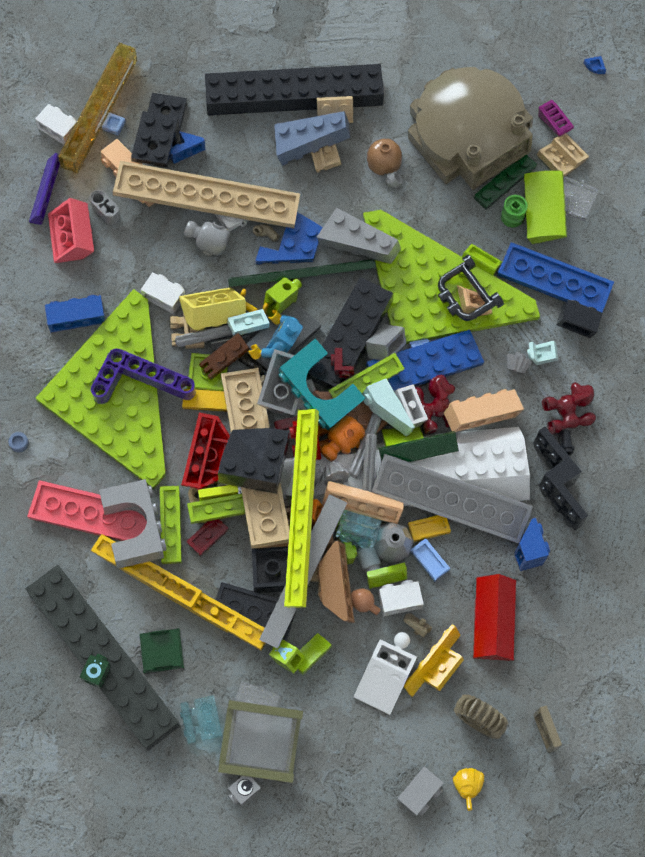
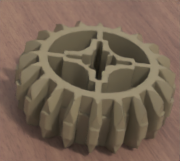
(481, 716)

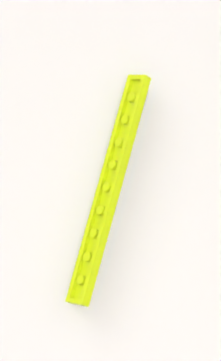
(301, 509)

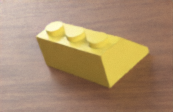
(212, 307)

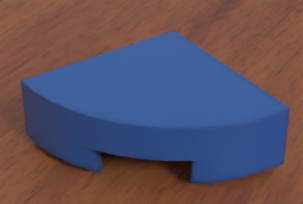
(595, 65)

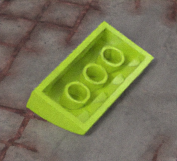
(545, 206)

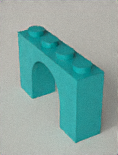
(295, 373)

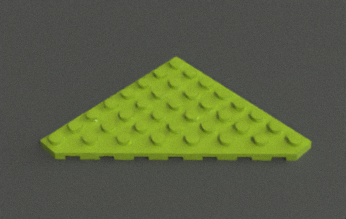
(415, 290)
(130, 420)

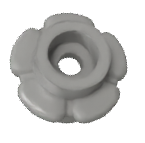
(394, 180)

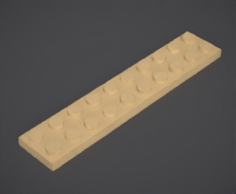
(206, 194)
(263, 510)

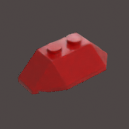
(205, 452)

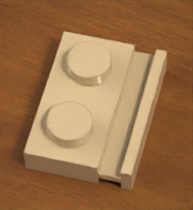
(331, 105)
(326, 158)

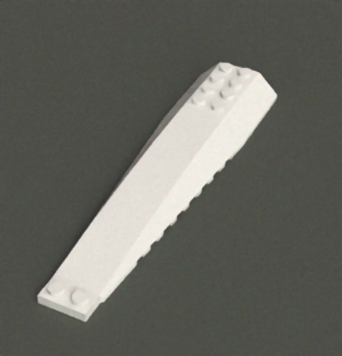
(485, 459)

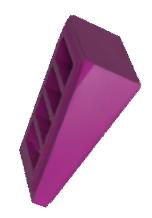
(551, 108)

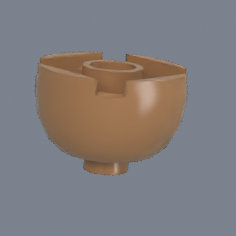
(384, 156)

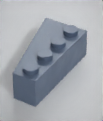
(309, 135)

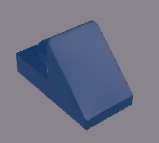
(190, 146)

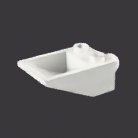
(384, 677)

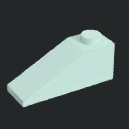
(387, 406)

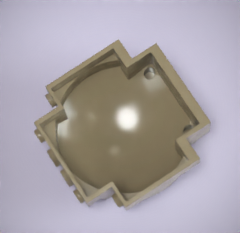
(470, 125)

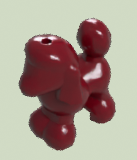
(439, 389)
(580, 396)

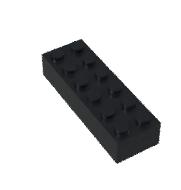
(351, 330)

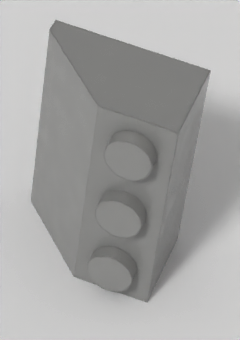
(275, 394)

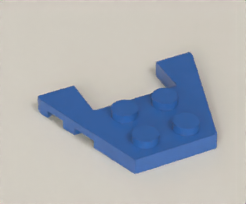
(297, 244)

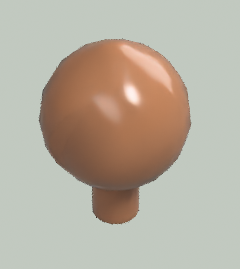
(364, 601)

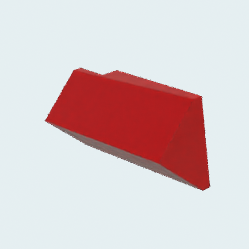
(494, 618)

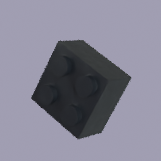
(269, 569)

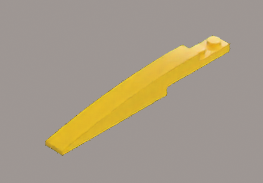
(186, 596)

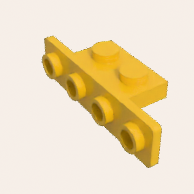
(438, 664)

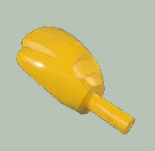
(468, 784)

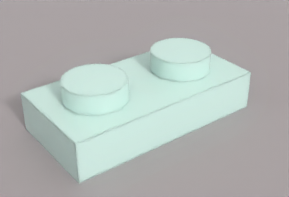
(248, 322)

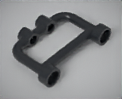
(454, 308)

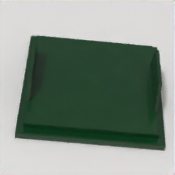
(161, 650)

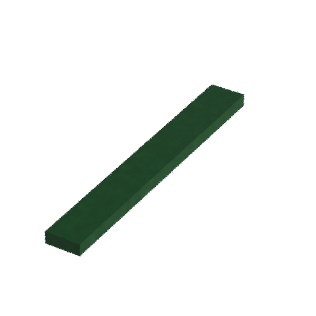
(301, 272)

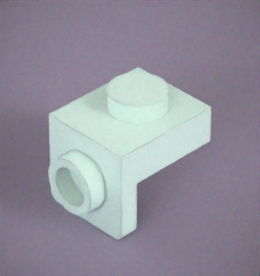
(543, 352)

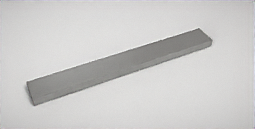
(319, 540)

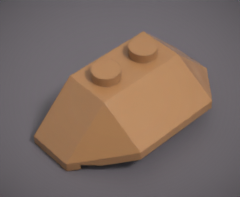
(335, 583)

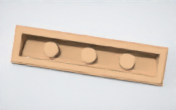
(365, 502)

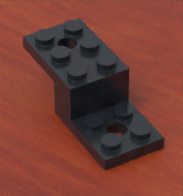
(159, 130)
(558, 479)

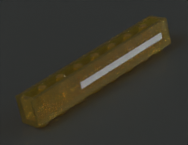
(97, 108)

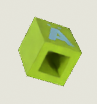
(287, 656)

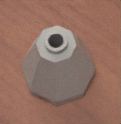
(390, 550)

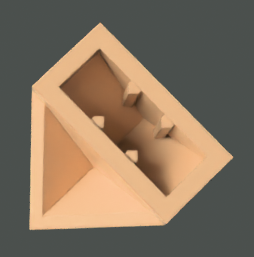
(470, 300)

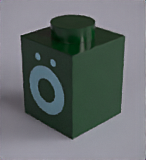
(95, 670)

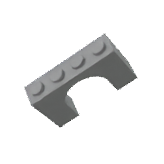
(147, 545)

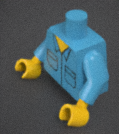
(283, 337)

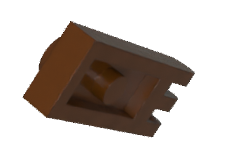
(224, 356)

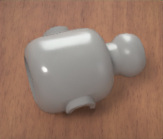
(209, 237)

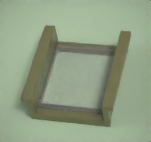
(260, 741)

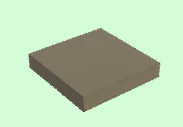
(547, 729)

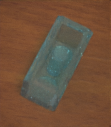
(358, 529)

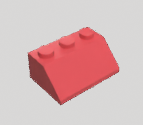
(70, 231)

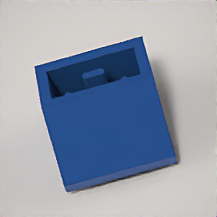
(532, 549)

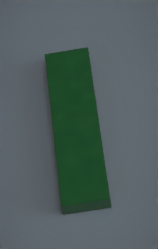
(422, 448)

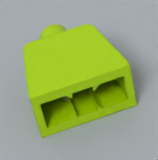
(282, 295)

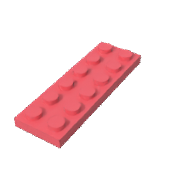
(82, 512)

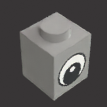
(243, 790)

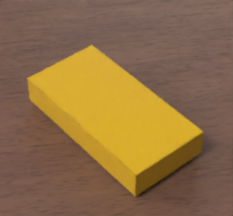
(429, 528)

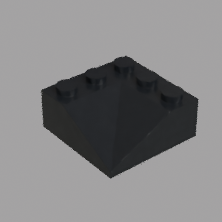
(254, 459)

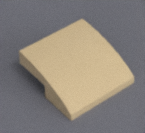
(562, 155)

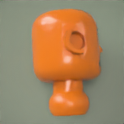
(343, 438)

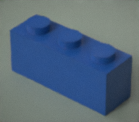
(75, 313)

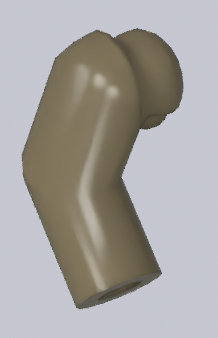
(266, 230)

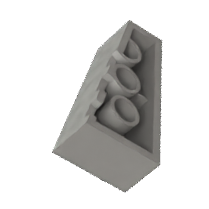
(355, 236)

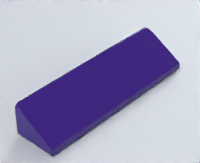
(45, 190)

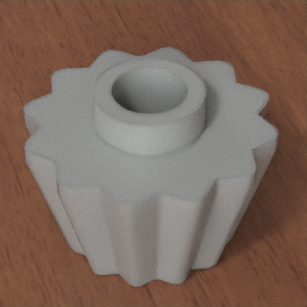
(517, 363)
(335, 473)

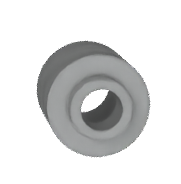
(368, 559)

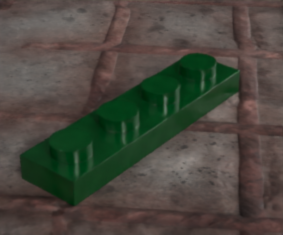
(504, 182)

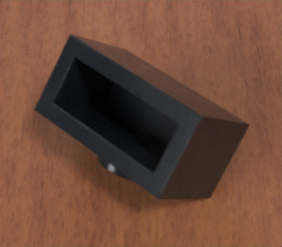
(579, 318)

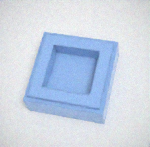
(113, 124)

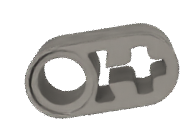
(100, 209)

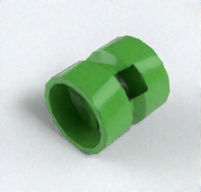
(514, 211)

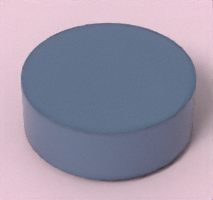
(18, 442)

